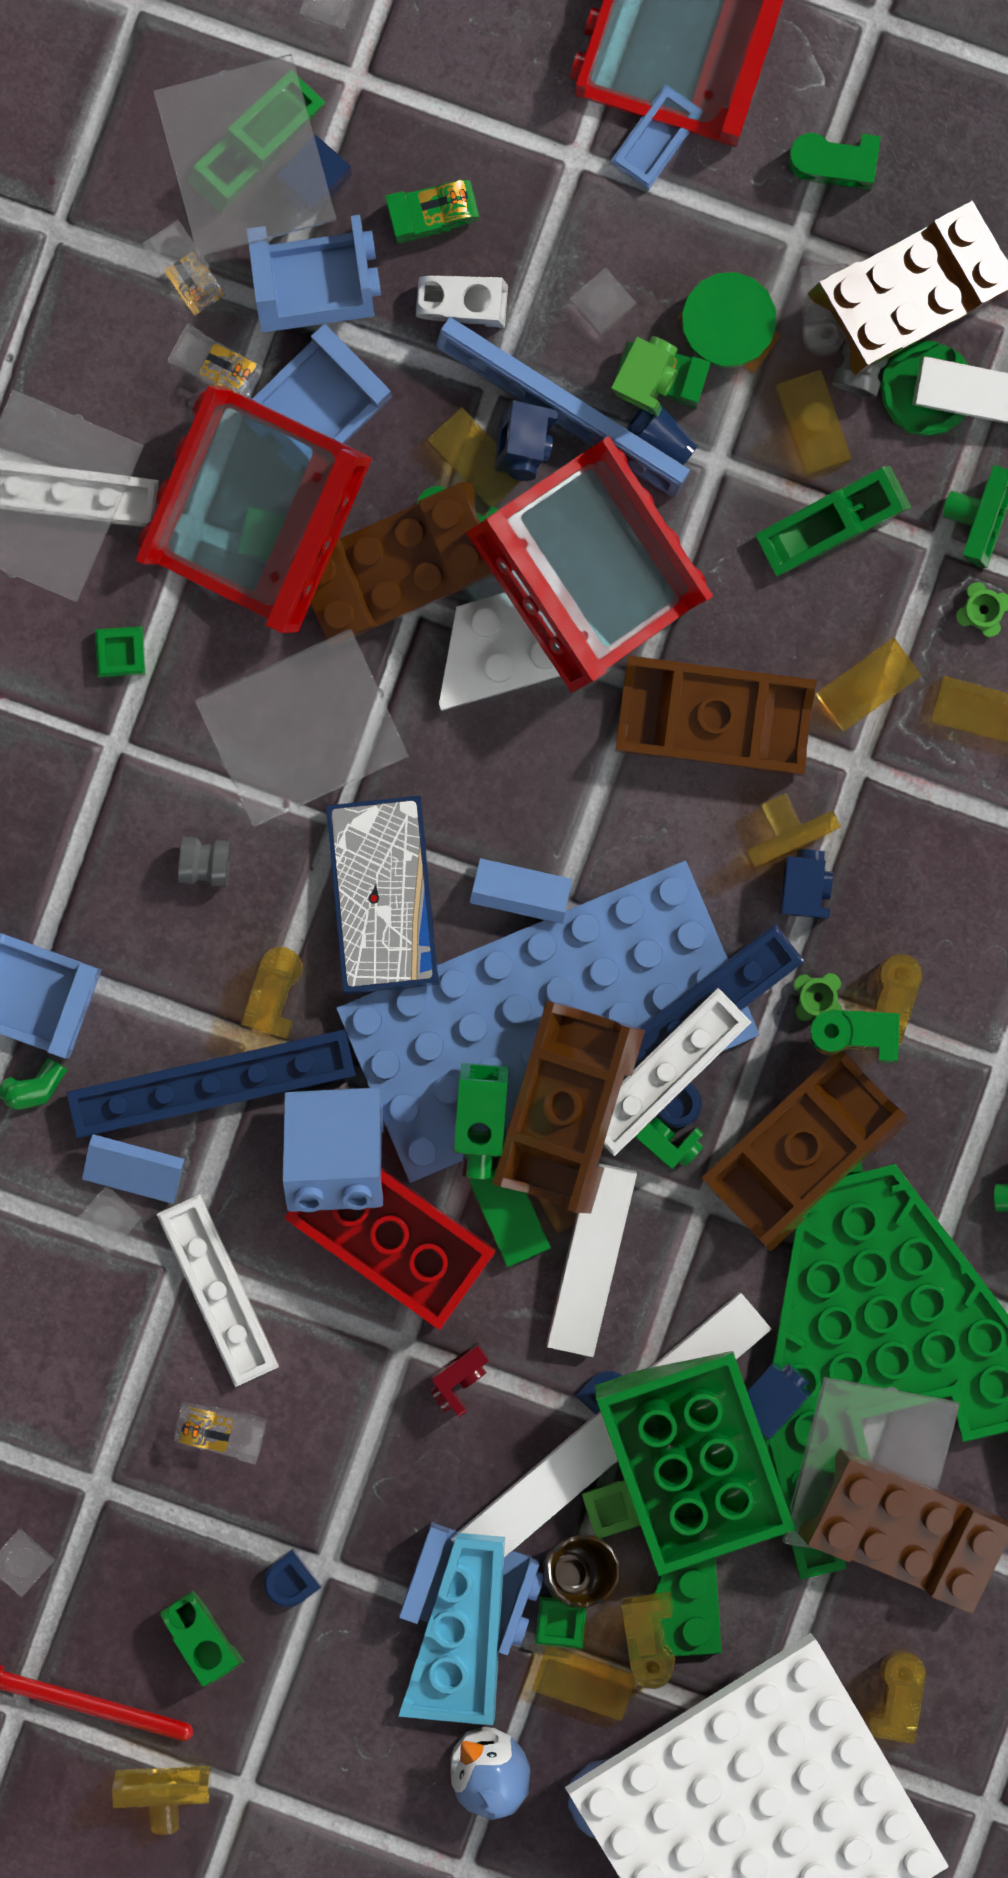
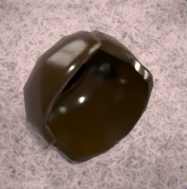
(581, 1571)

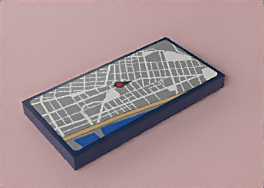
(382, 895)

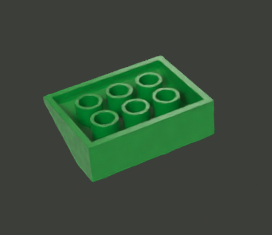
(693, 1459)

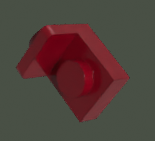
(463, 1369)

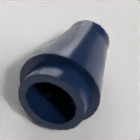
(663, 434)

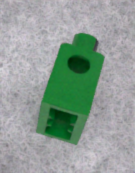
(480, 1100)

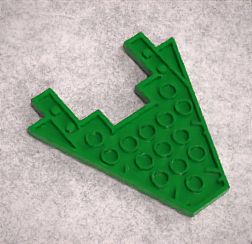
(885, 1304)

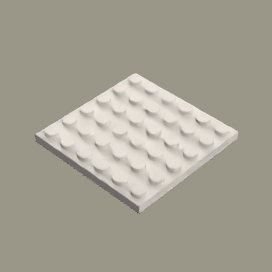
(759, 1786)

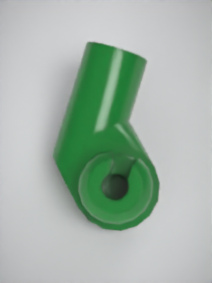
(35, 1091)

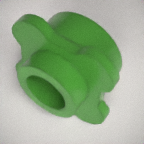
(970, 613)
(808, 987)

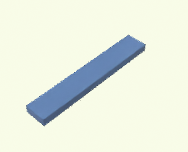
(573, 413)

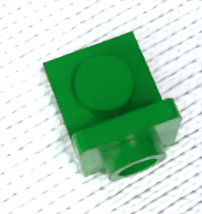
(658, 1136)

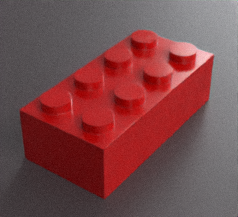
(403, 1248)

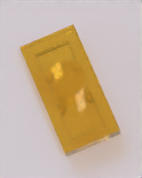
(813, 422)
(868, 684)
(788, 831)
(163, 1792)

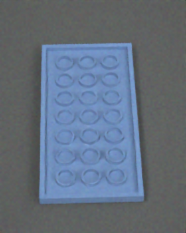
(609, 957)

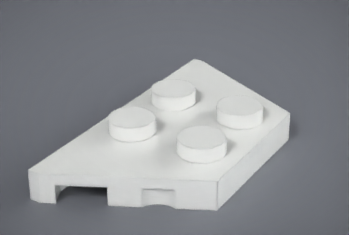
(491, 653)

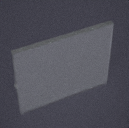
(245, 155)
(57, 492)
(301, 727)
(876, 1423)

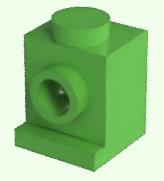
(646, 374)

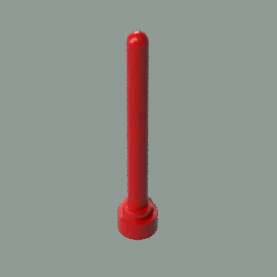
(94, 1706)

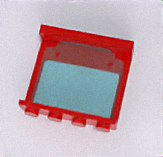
(693, 47)
(253, 506)
(589, 564)

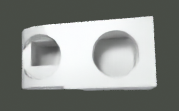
(463, 299)

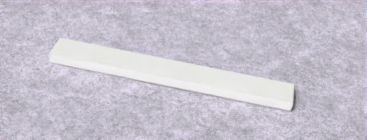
(590, 1450)

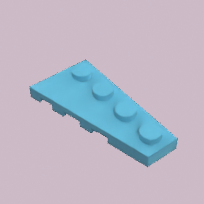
(460, 1647)

